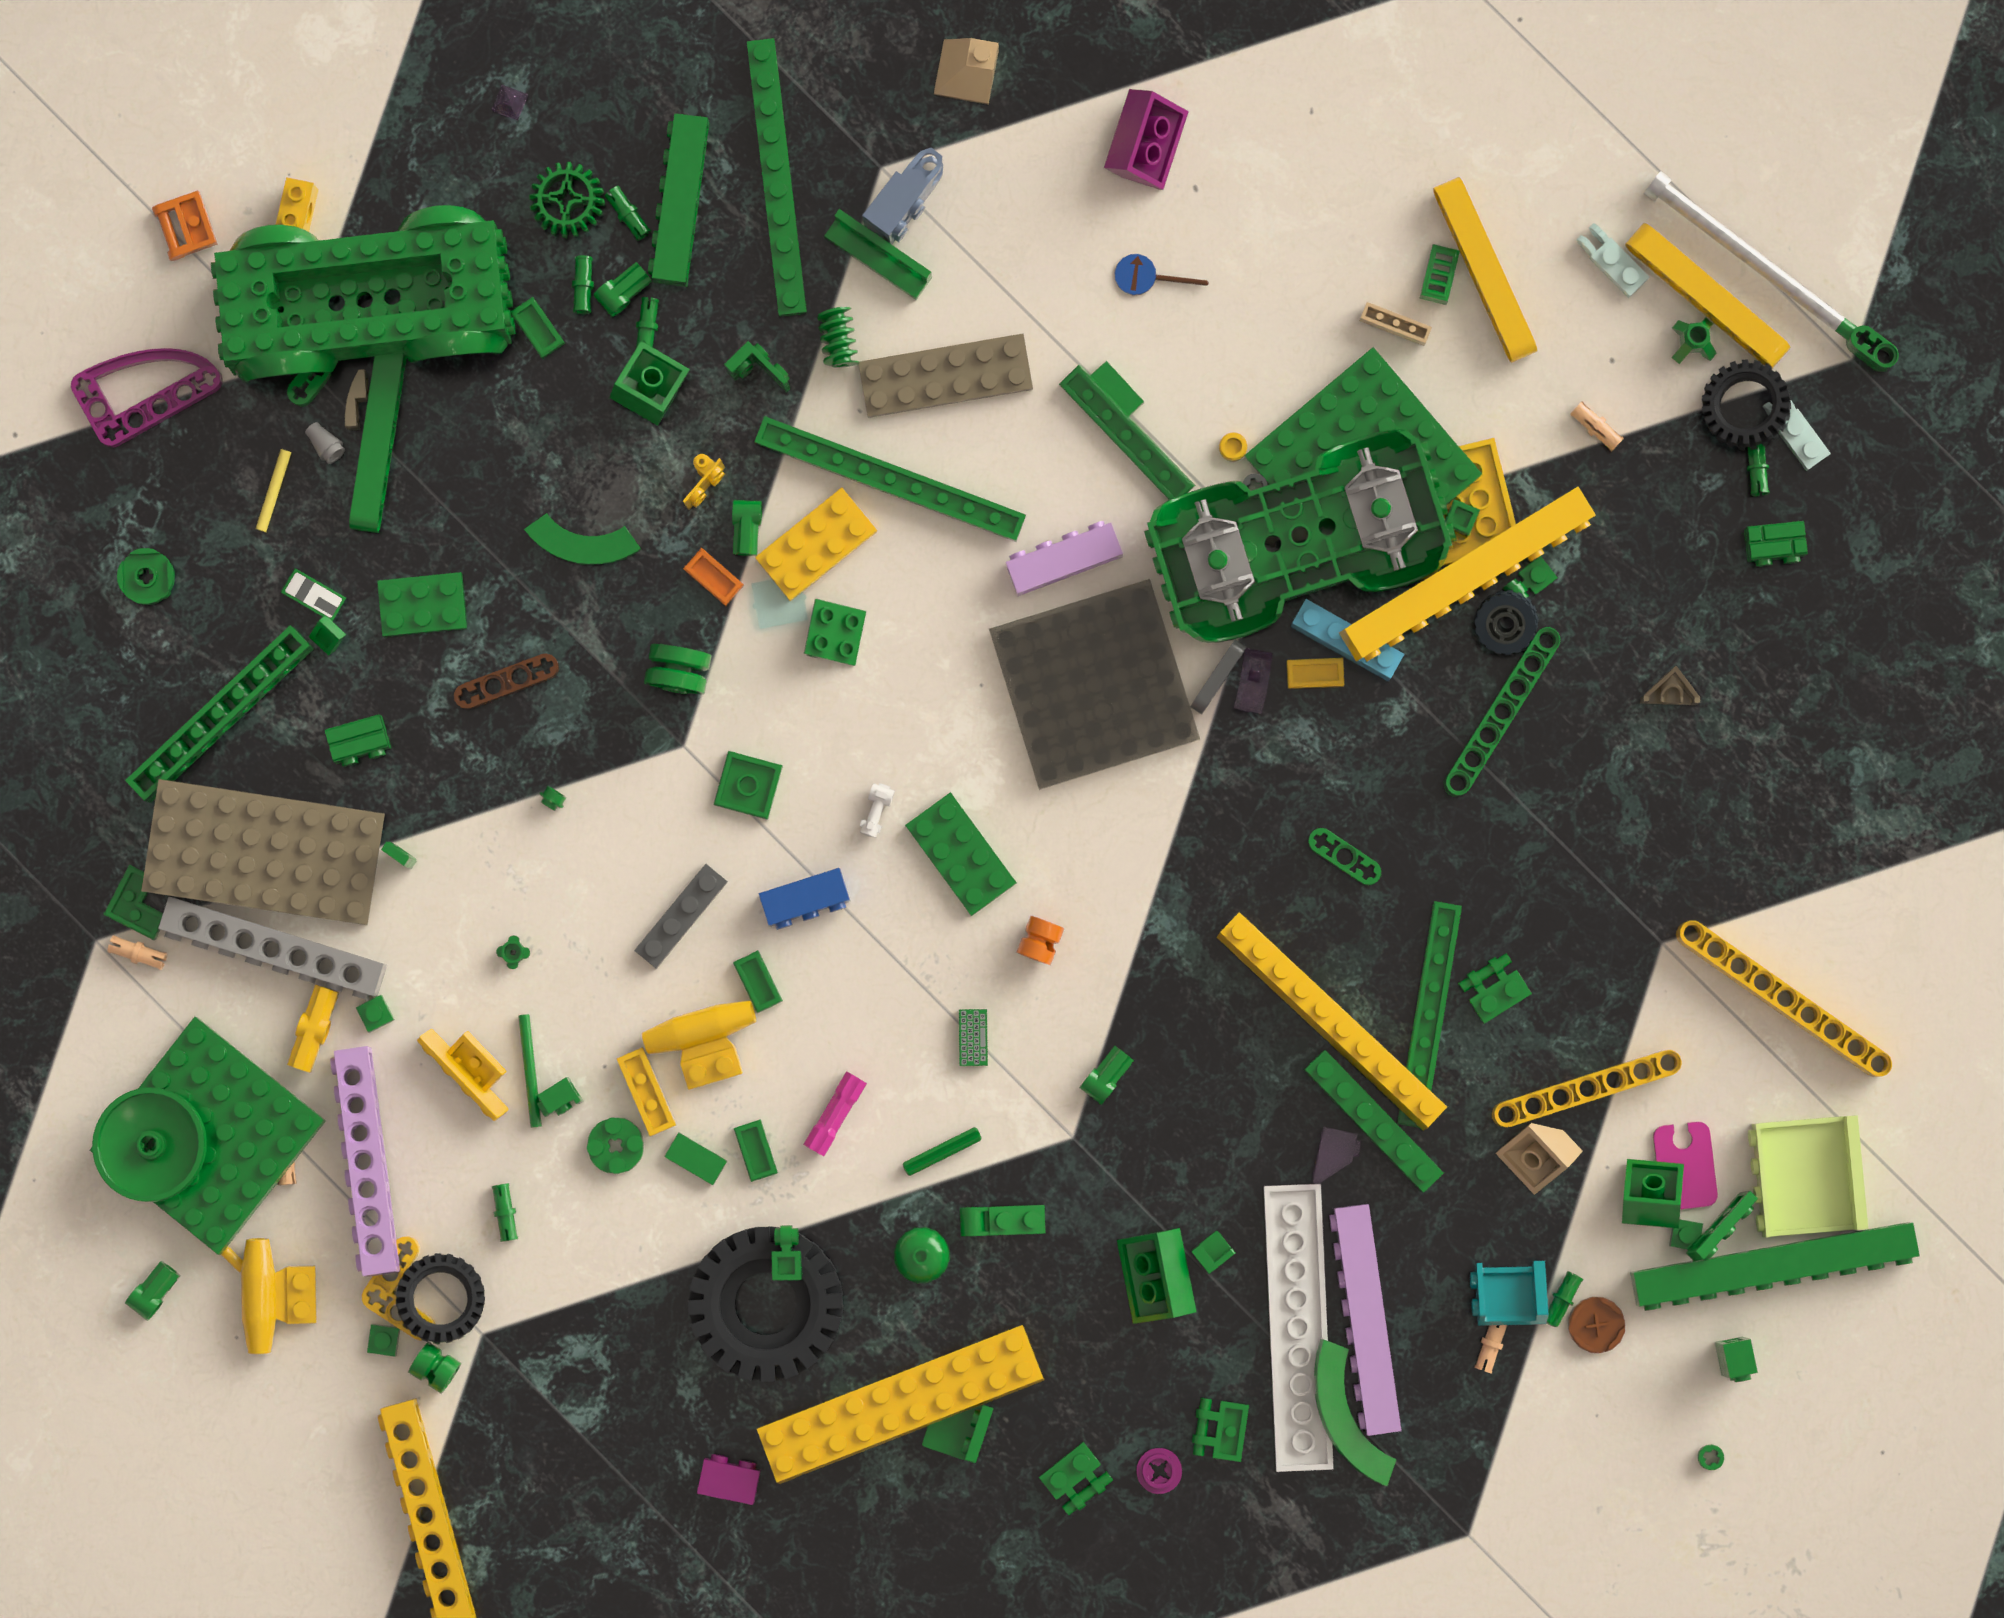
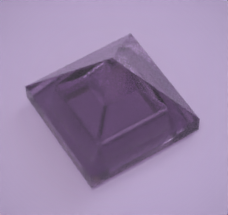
(510, 102)

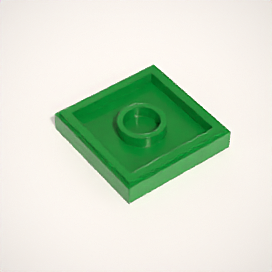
(748, 785)

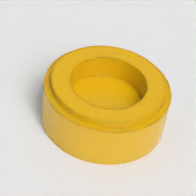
(1233, 447)

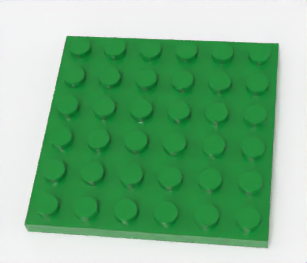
(1355, 405)
(250, 1129)

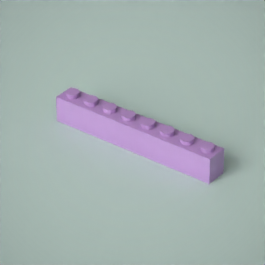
(1366, 1319)

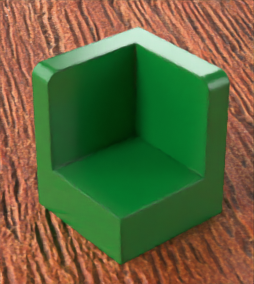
(1213, 1252)

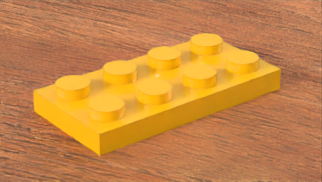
(816, 544)

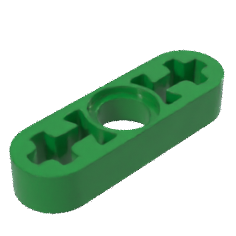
(1331, 837)

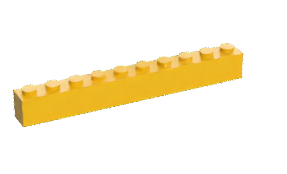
(1467, 574)
(1331, 1021)

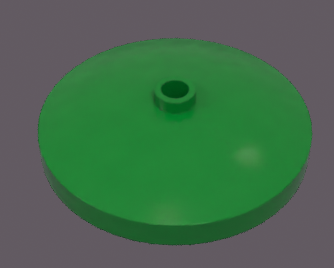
(124, 1141)

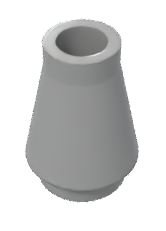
(326, 445)

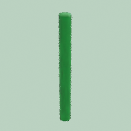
(529, 1070)

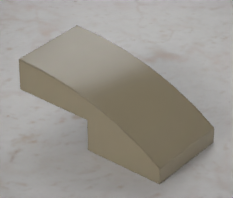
(358, 393)

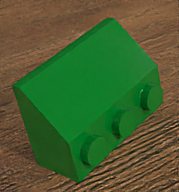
(1156, 1276)

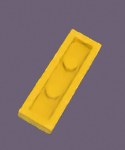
(646, 1091)

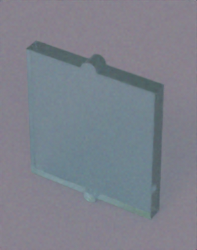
(774, 607)

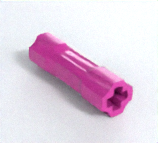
(835, 1113)

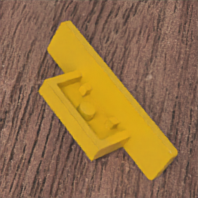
(470, 1067)

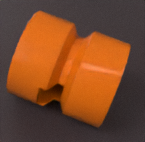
(1040, 940)

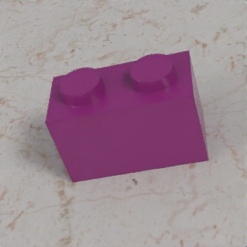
(729, 1480)

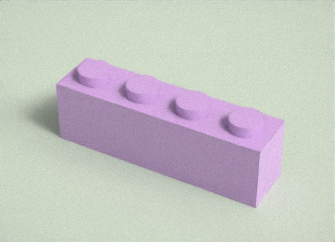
(1063, 559)

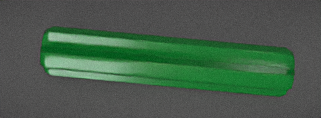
(942, 1151)

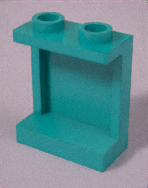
(1510, 1295)

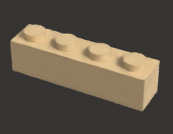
(1395, 324)

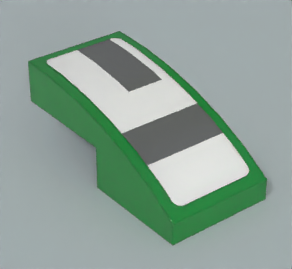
(313, 594)

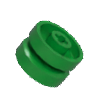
(678, 665)

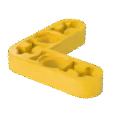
(388, 1288)

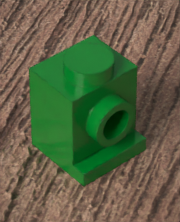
(558, 1098)

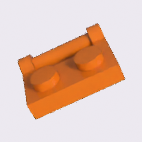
(193, 222)

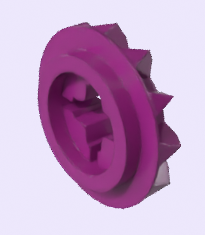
(1160, 1484)

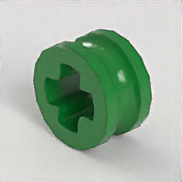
(1708, 1448)

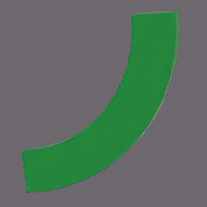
(1337, 1417)

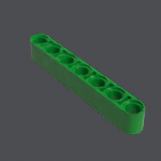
(377, 442)
(1505, 698)

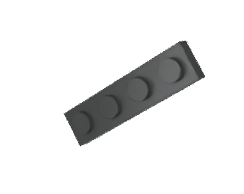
(681, 916)

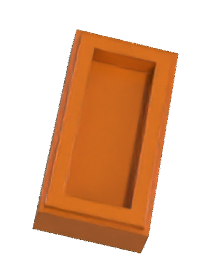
(713, 577)

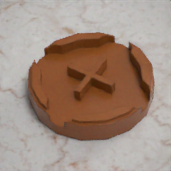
(1596, 1325)

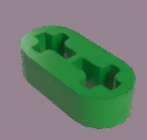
(312, 390)

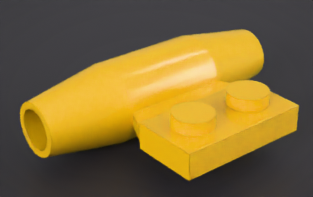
(703, 1041)
(273, 1295)

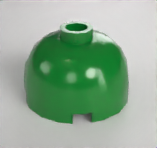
(921, 1255)

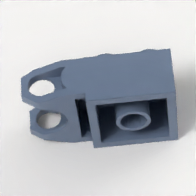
(903, 197)

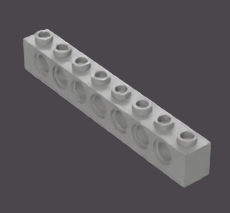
(179, 911)

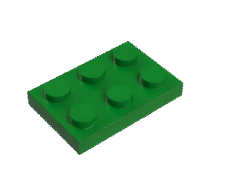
(422, 604)

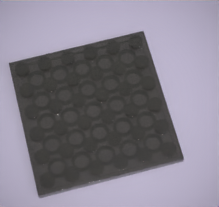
(1094, 684)

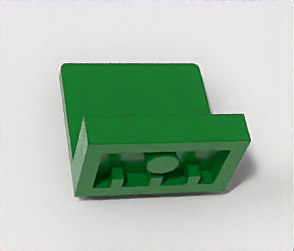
(741, 364)
(960, 1434)

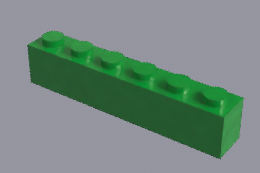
(680, 200)
(1373, 1121)

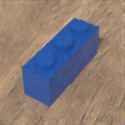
(805, 898)

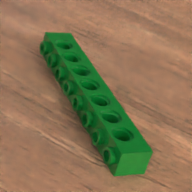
(220, 713)

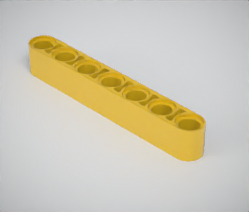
(1485, 269)
(1707, 295)
(1599, 1083)

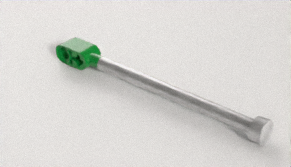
(1661, 189)

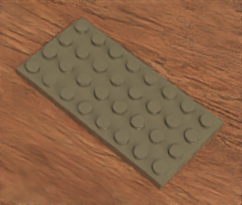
(263, 852)

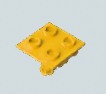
(711, 474)

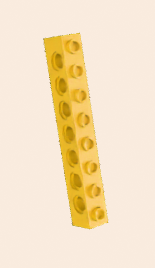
(440, 1525)

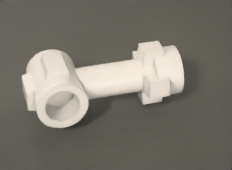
(881, 796)

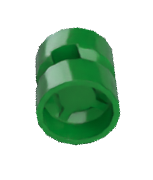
(434, 1367)

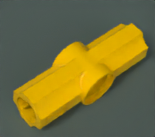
(313, 1028)

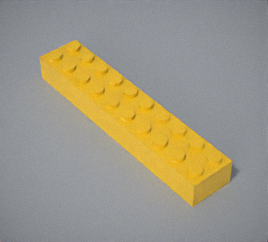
(900, 1404)

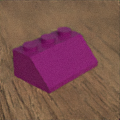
(1146, 138)

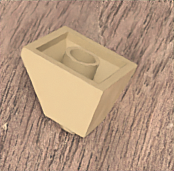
(967, 69)
(1539, 1155)

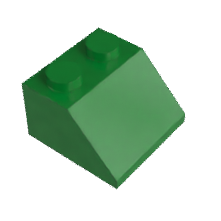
(649, 383)
(1652, 1193)

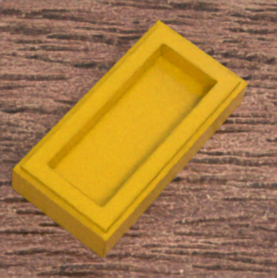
(1315, 673)

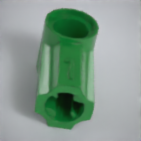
(616, 293)
(746, 522)
(1104, 1078)
(148, 1296)

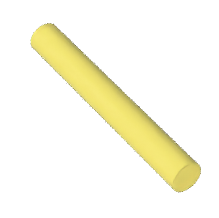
(273, 490)

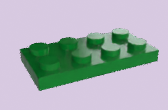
(960, 854)

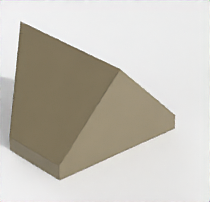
(1671, 690)

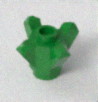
(1694, 339)

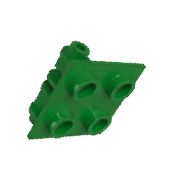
(834, 632)

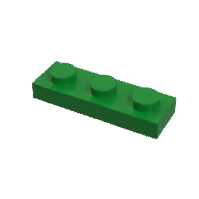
(1722, 1227)

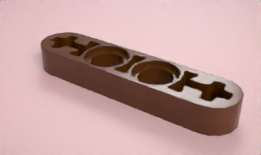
(507, 685)

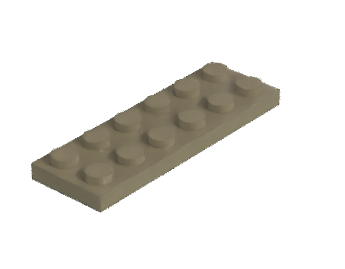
(945, 375)

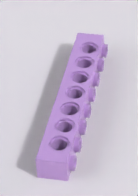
(387, 1259)

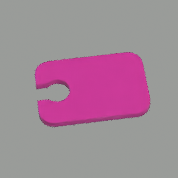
(1699, 1176)

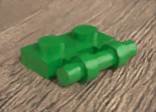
(1500, 995)
(1229, 1431)
(1069, 1472)

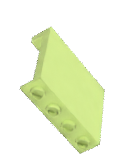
(1808, 1176)

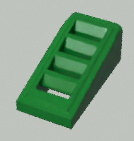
(1432, 295)

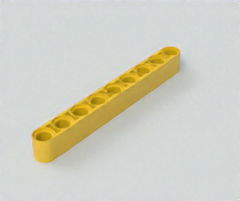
(1797, 1000)

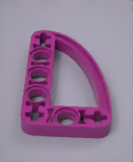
(145, 407)

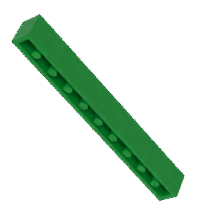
(1775, 1264)

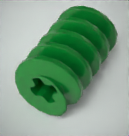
(837, 338)

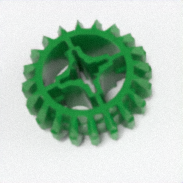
(554, 198)

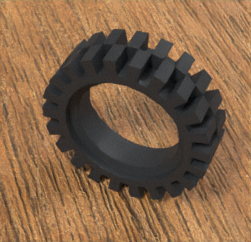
(1753, 436)
(440, 1264)

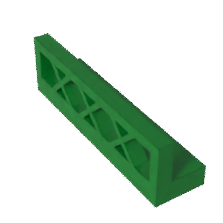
(878, 255)

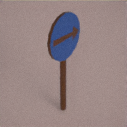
(1137, 275)

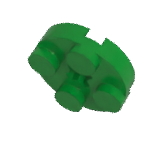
(134, 565)
(599, 1146)

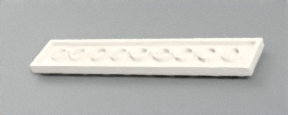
(1296, 1323)

